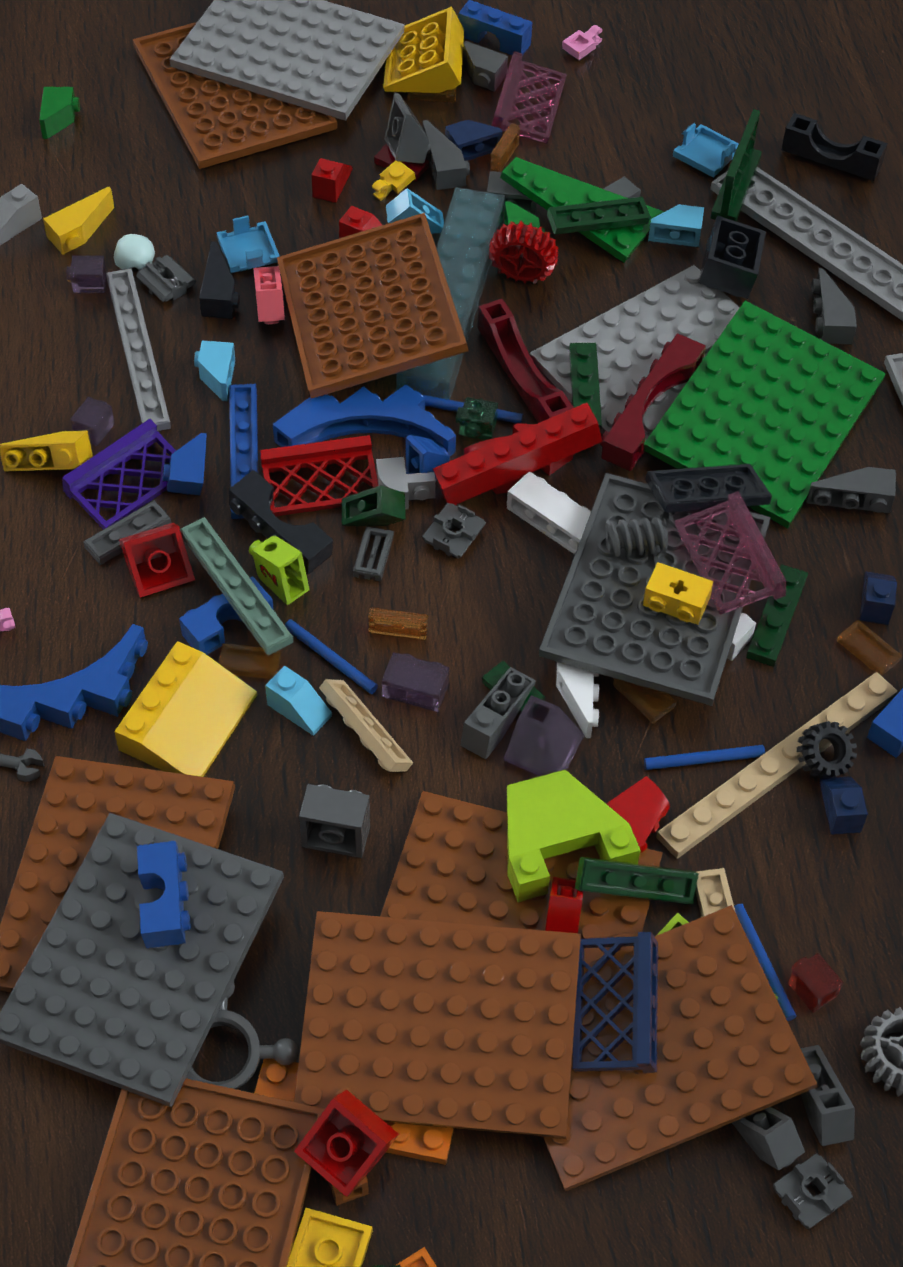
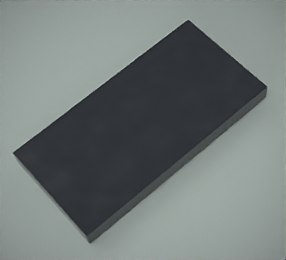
(706, 487)

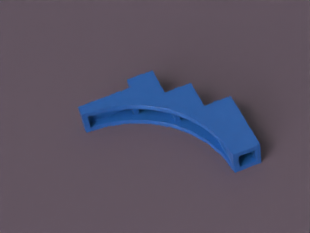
(360, 413)
(65, 700)

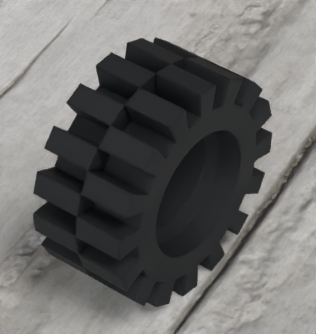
(841, 745)

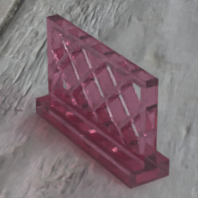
(511, 89)
(755, 550)

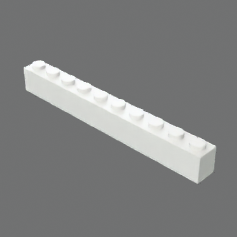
(565, 522)

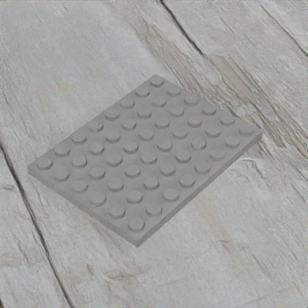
(290, 50)
(634, 336)

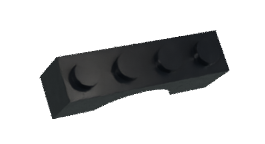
(806, 140)
(253, 499)

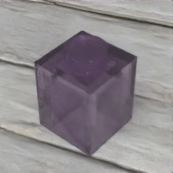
(87, 274)
(95, 418)

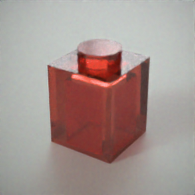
(815, 982)

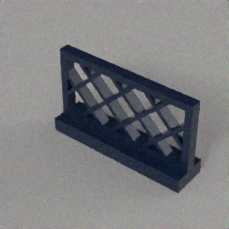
(644, 1004)

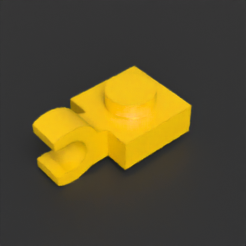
(395, 178)

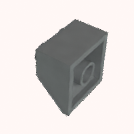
(405, 135)

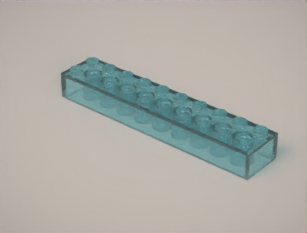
(465, 262)

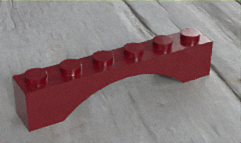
(504, 339)
(626, 439)

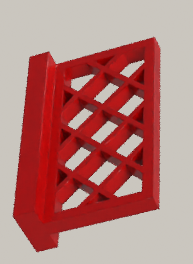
(312, 456)

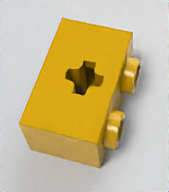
(677, 593)

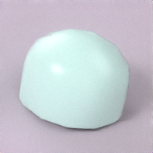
(133, 251)

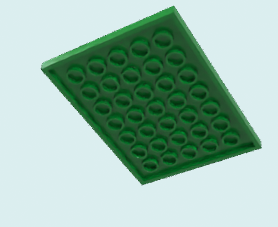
(767, 402)

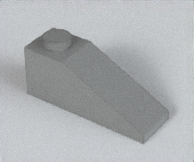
(18, 212)

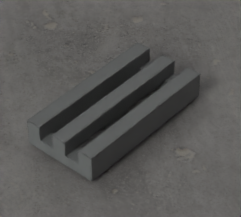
(369, 572)

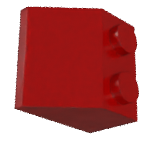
(157, 559)
(346, 1142)

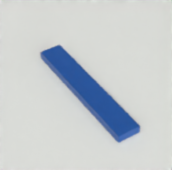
(243, 433)

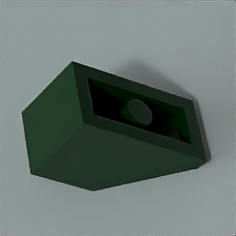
(374, 507)

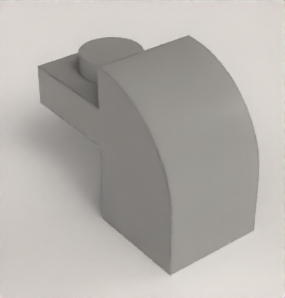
(392, 474)

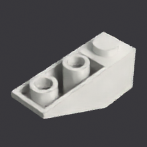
(579, 693)

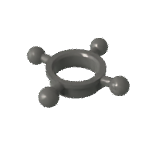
(283, 1051)

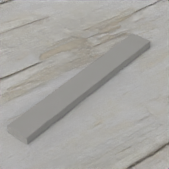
(138, 348)

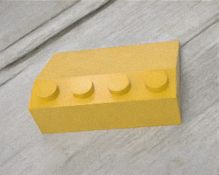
(427, 55)
(184, 713)

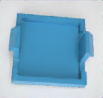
(705, 149)
(247, 246)

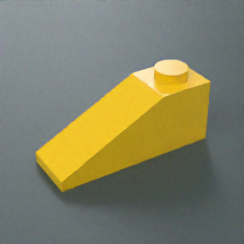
(78, 222)

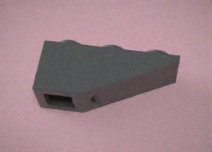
(835, 312)
(860, 489)
(495, 713)

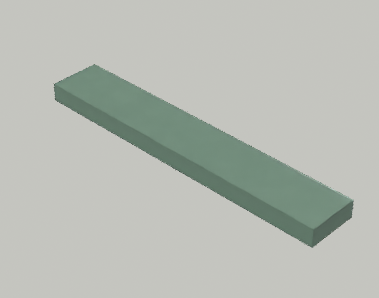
(236, 586)

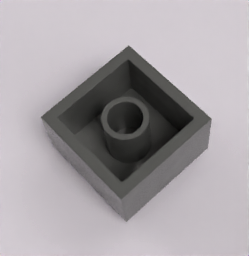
(335, 820)

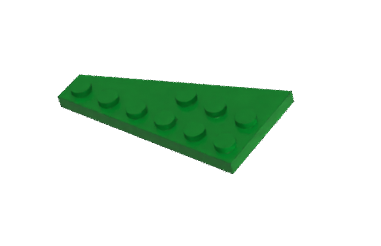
(556, 189)

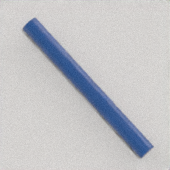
(452, 405)
(330, 656)
(704, 757)
(765, 962)

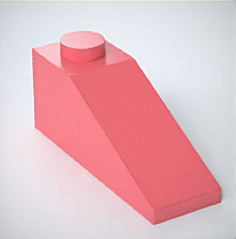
(269, 294)

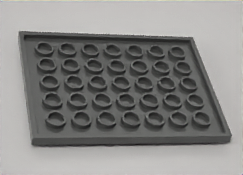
(602, 613)
(126, 1009)

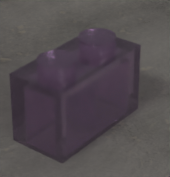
(415, 681)

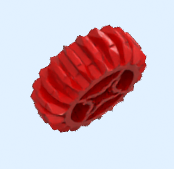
(538, 256)

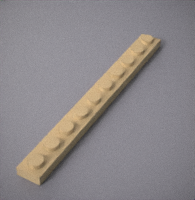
(770, 769)

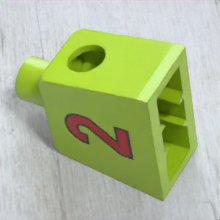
(280, 568)

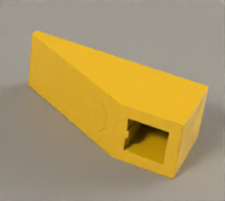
(47, 452)

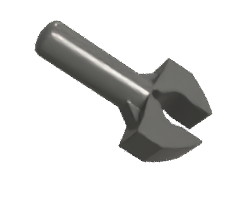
(19, 763)

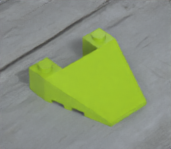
(554, 818)

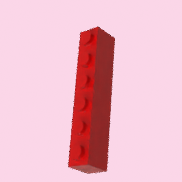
(518, 454)

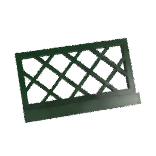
(739, 173)

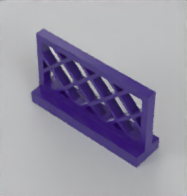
(107, 463)

